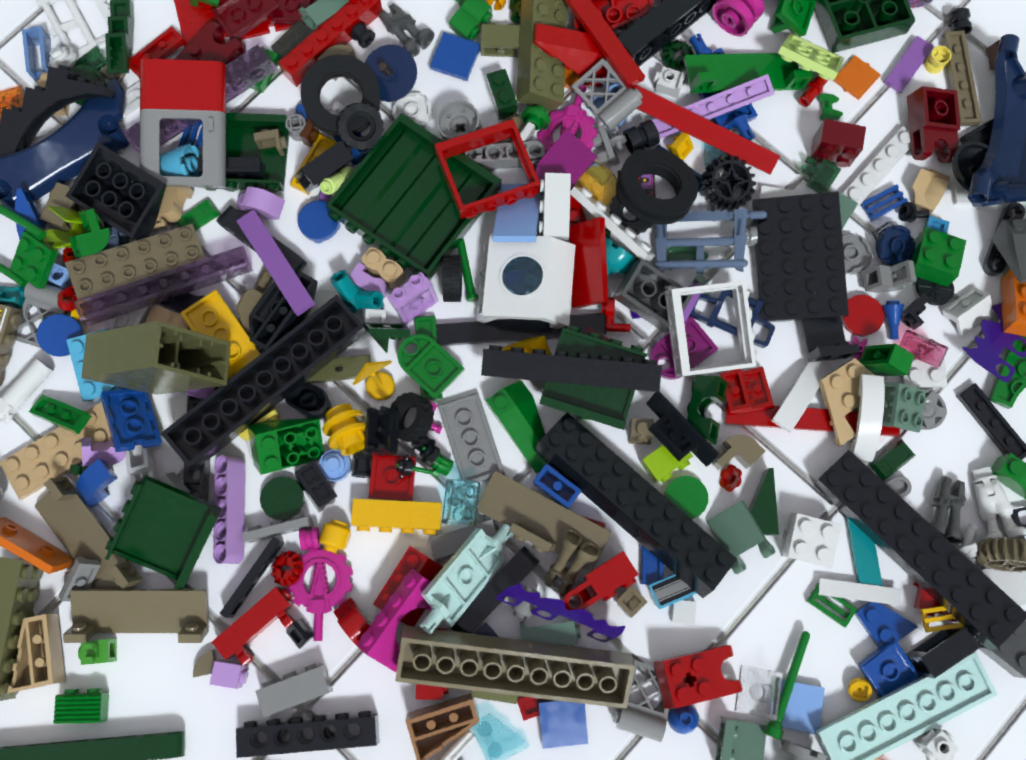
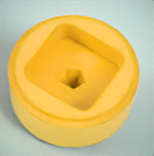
(860, 689)

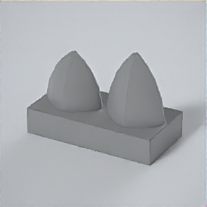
(80, 576)

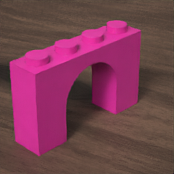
(380, 638)

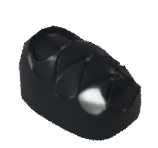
(309, 401)

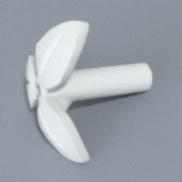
(968, 548)

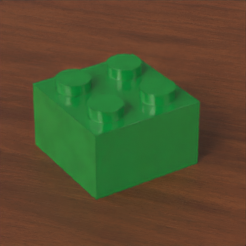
(938, 256)

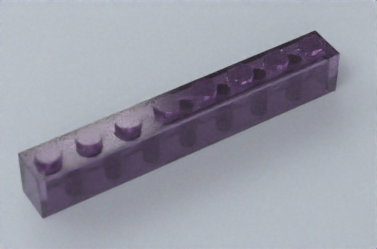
(163, 286)

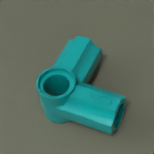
(353, 295)

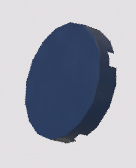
(894, 245)

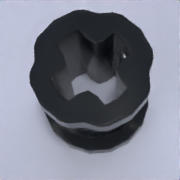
(361, 466)

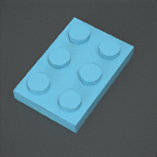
(88, 389)

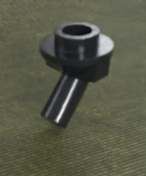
(909, 212)

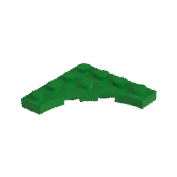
(1007, 392)

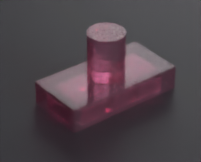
(924, 348)

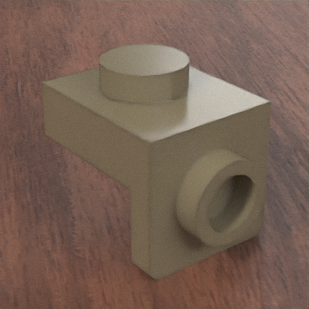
(270, 138)

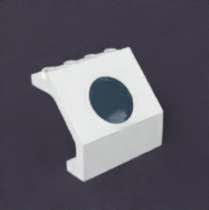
(527, 281)

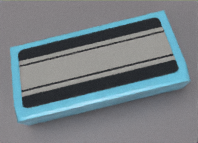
(669, 591)

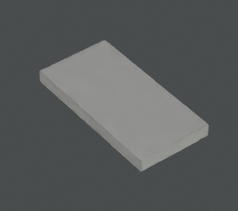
(470, 438)

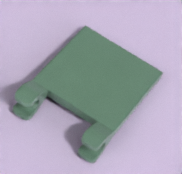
(738, 533)

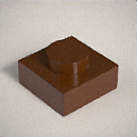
(309, 134)

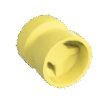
(937, 59)

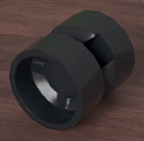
(642, 136)

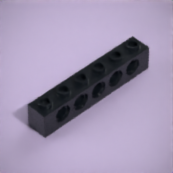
(248, 744)

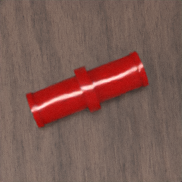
(813, 89)

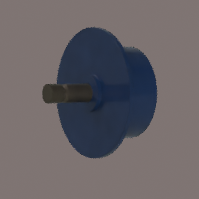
(394, 71)

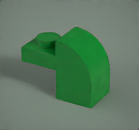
(93, 239)

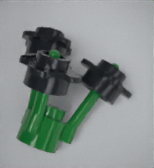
(429, 453)

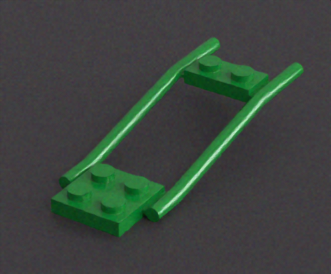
(33, 255)

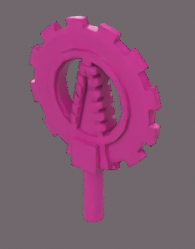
(571, 119)
(320, 598)

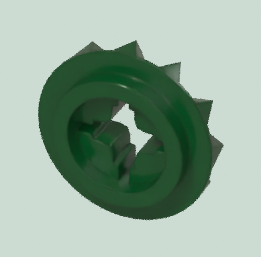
(668, 54)

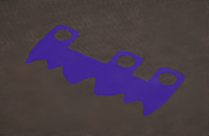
(995, 341)
(557, 607)

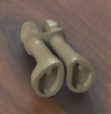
(587, 553)

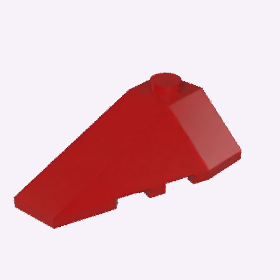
(617, 12)
(570, 47)

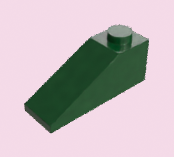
(764, 506)

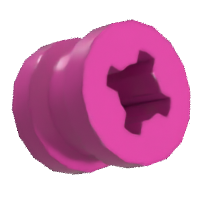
(309, 538)

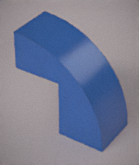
(94, 481)

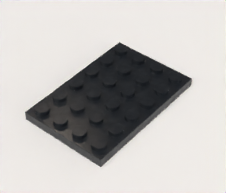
(800, 258)

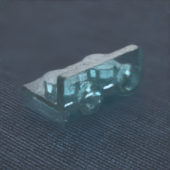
(461, 502)

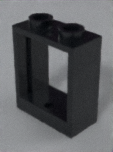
(324, 166)
(943, 651)

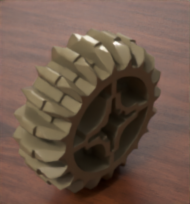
(1002, 554)

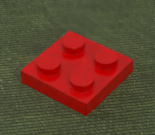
(386, 482)

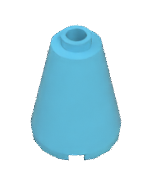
(180, 161)

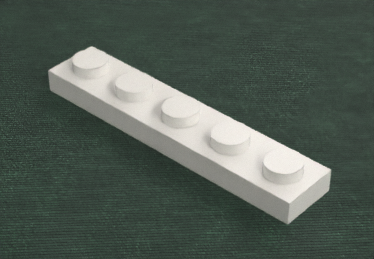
(879, 167)
(613, 223)

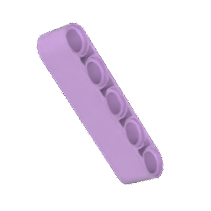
(230, 496)

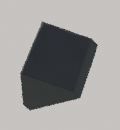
(300, 633)

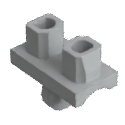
(604, 138)

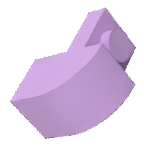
(263, 202)

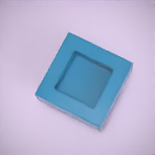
(937, 224)

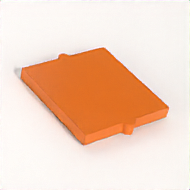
(856, 77)

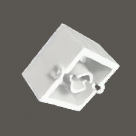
(811, 540)

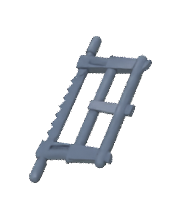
(739, 240)

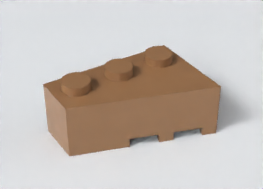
(440, 724)

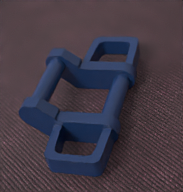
(713, 321)

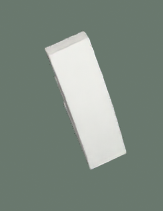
(800, 395)

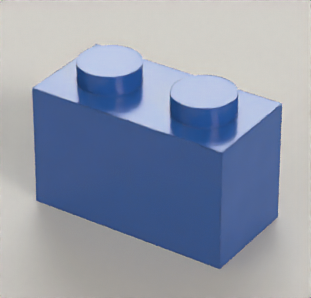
(556, 486)

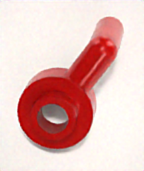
(609, 309)

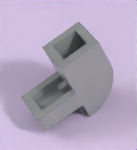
(889, 279)

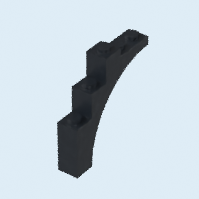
(62, 88)

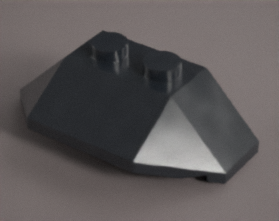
(274, 315)

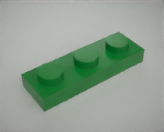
(60, 414)

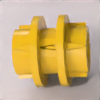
(345, 429)

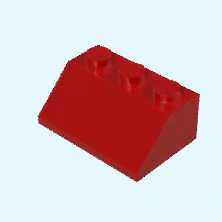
(421, 564)

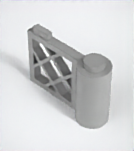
(618, 106)
(41, 299)
(639, 719)

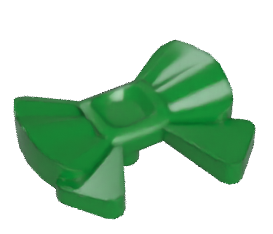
(827, 111)

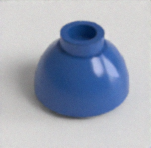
(683, 719)

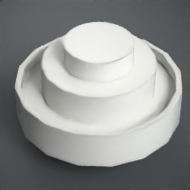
(62, 56)

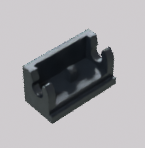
(382, 431)
(315, 486)

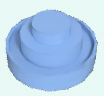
(334, 465)

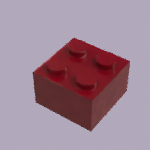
(838, 142)

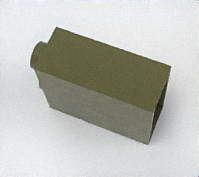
(156, 358)

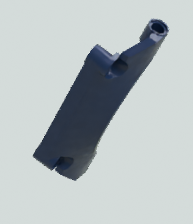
(66, 150)
(1004, 165)

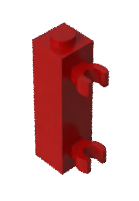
(254, 622)

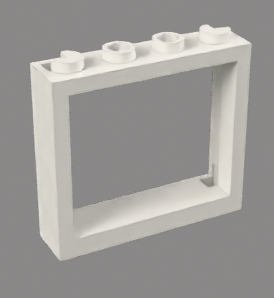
(677, 328)

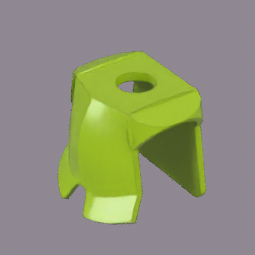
(58, 237)

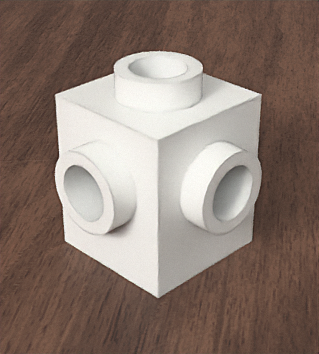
(931, 742)

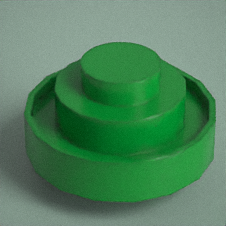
(536, 115)

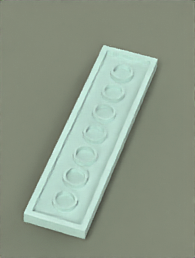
(907, 712)

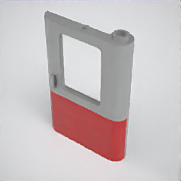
(184, 92)

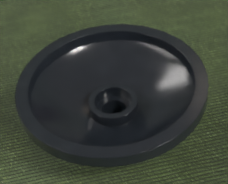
(967, 160)

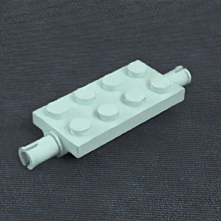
(464, 577)

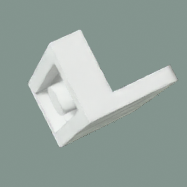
(969, 310)

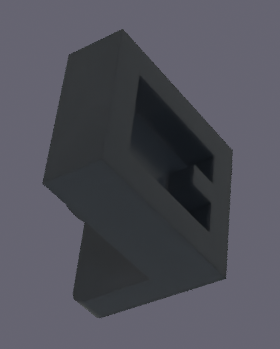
(910, 314)

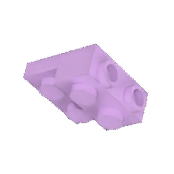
(413, 298)

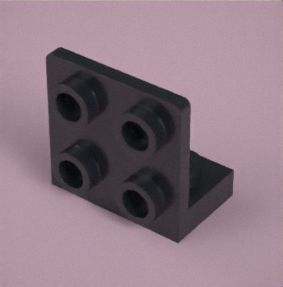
(826, 340)

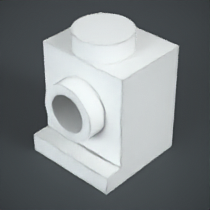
(669, 82)

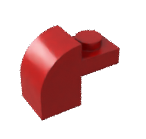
(352, 620)

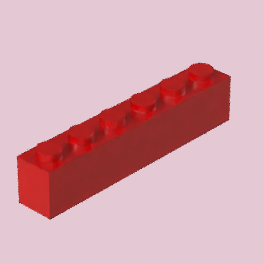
(332, 32)

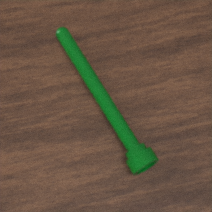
(774, 728)

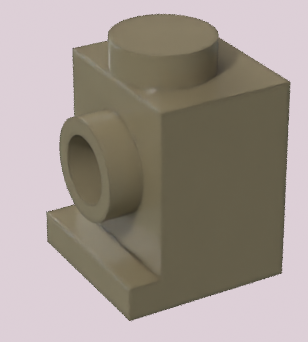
(639, 431)
(630, 601)

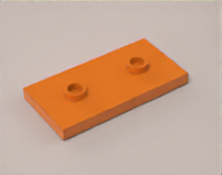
(33, 548)

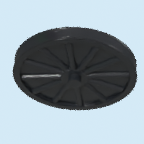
(935, 292)

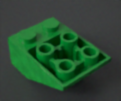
(285, 443)

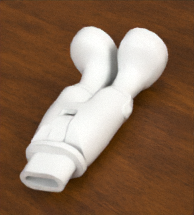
(994, 502)

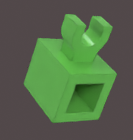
(98, 651)

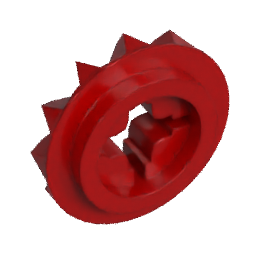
(287, 577)

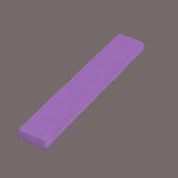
(276, 263)

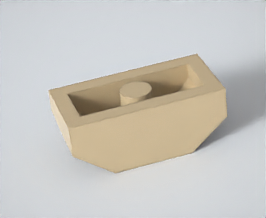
(929, 189)

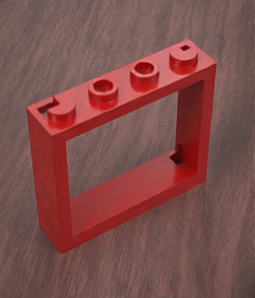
(479, 139)

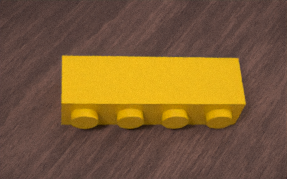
(396, 515)

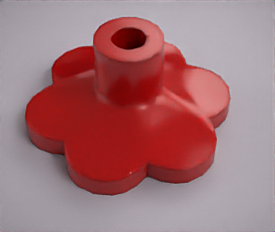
(730, 478)

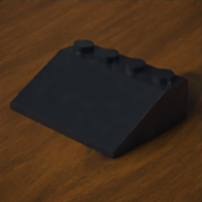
(118, 192)

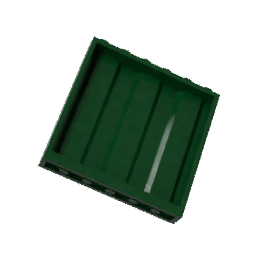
(403, 199)

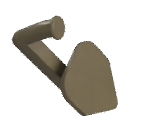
(251, 298)

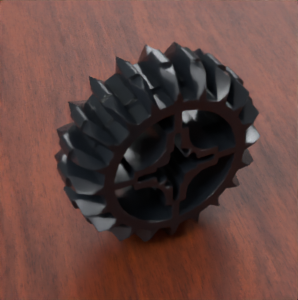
(741, 180)

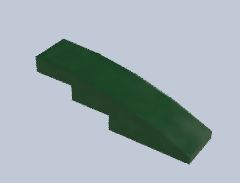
(119, 37)

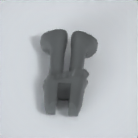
(402, 21)
(955, 501)

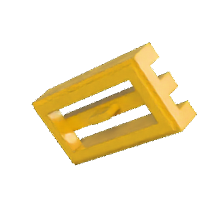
(926, 621)

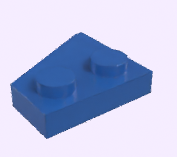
(883, 624)

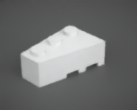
(555, 205)

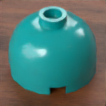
(617, 259)

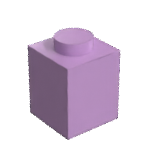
(228, 674)

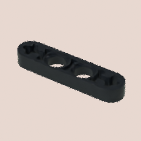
(992, 252)

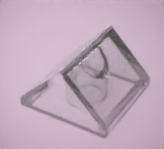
(759, 693)

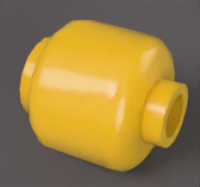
(335, 536)

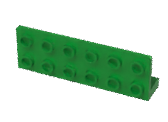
(724, 71)

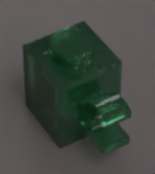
(821, 176)

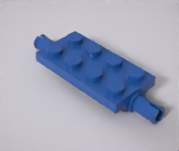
(735, 119)

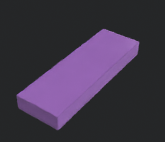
(908, 64)

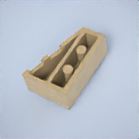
(39, 654)

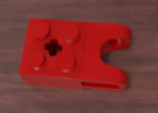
(603, 582)
(702, 677)

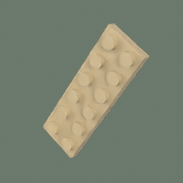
(52, 454)

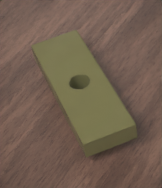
(350, 365)

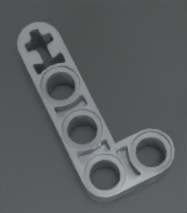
(504, 151)

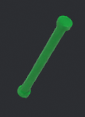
(471, 295)

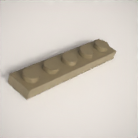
(962, 77)

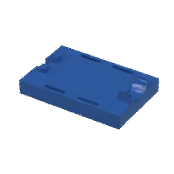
(129, 419)

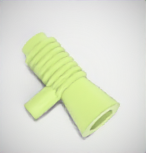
(332, 183)

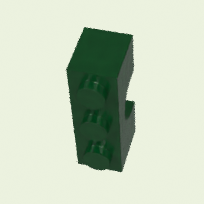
(705, 392)

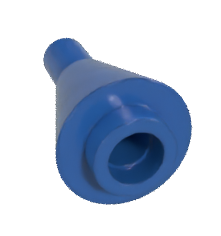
(893, 314)

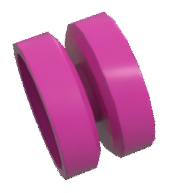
(737, 15)

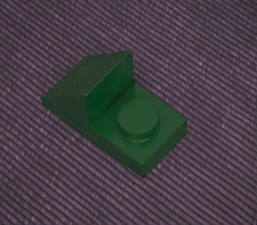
(383, 331)

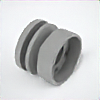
(457, 119)

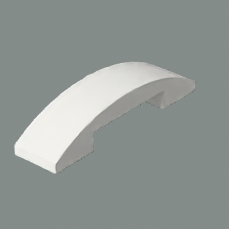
(869, 417)

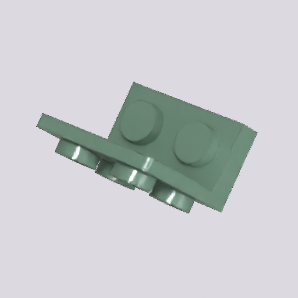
(903, 407)
(740, 740)

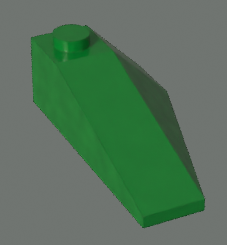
(519, 417)

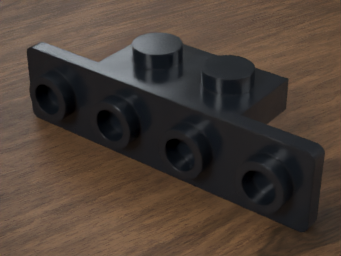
(678, 433)

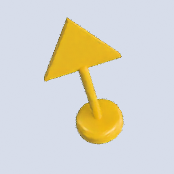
(380, 384)

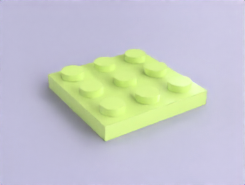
(811, 56)

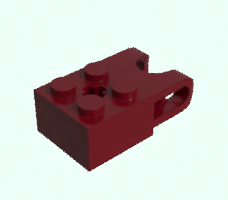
(207, 47)
(933, 123)

